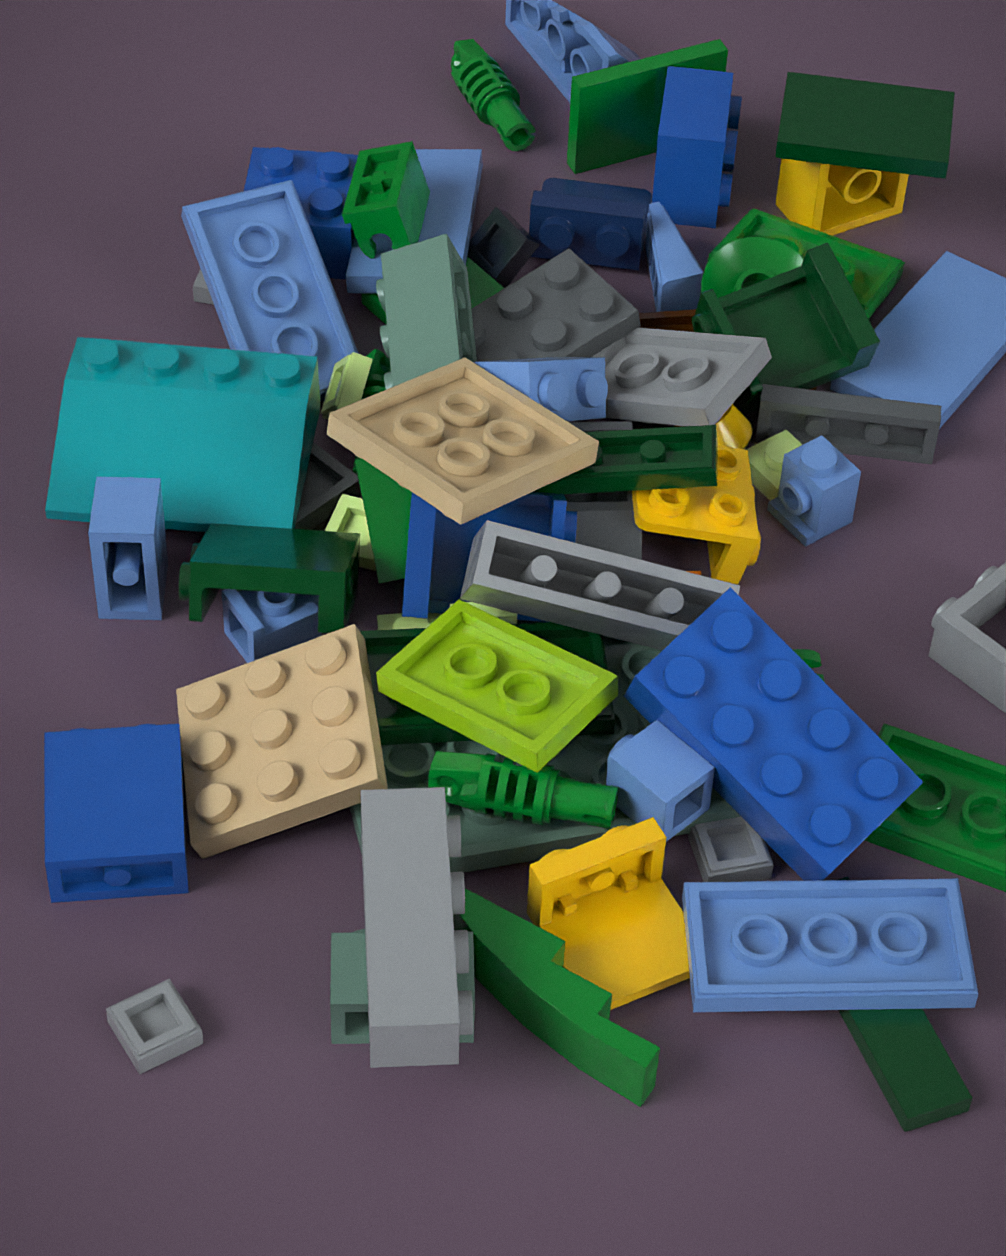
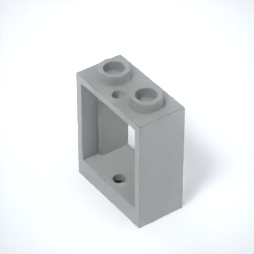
(966, 649)

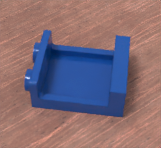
(441, 547)
(114, 813)

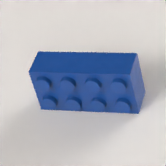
(777, 737)

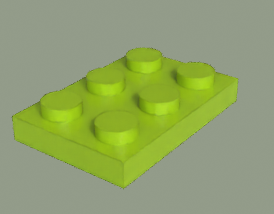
(498, 685)

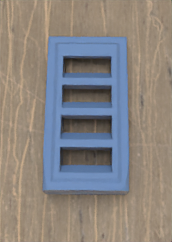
(671, 264)

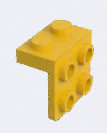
(717, 514)
(613, 911)

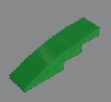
(567, 1012)

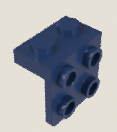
(591, 219)

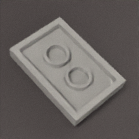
(679, 375)

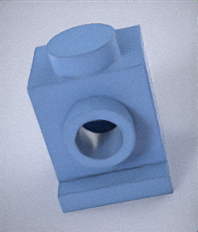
(815, 491)
(268, 621)

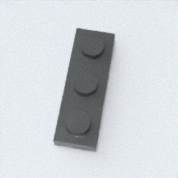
(851, 422)

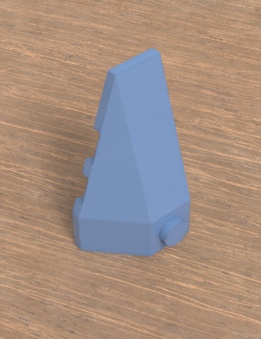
(563, 41)

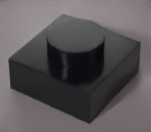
(501, 247)

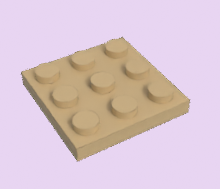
(462, 439)
(279, 741)

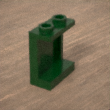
(808, 322)
(274, 562)

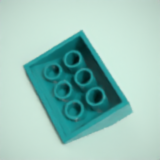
(212, 423)

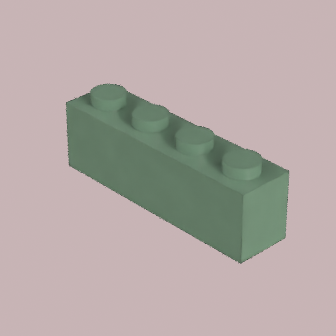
(425, 309)

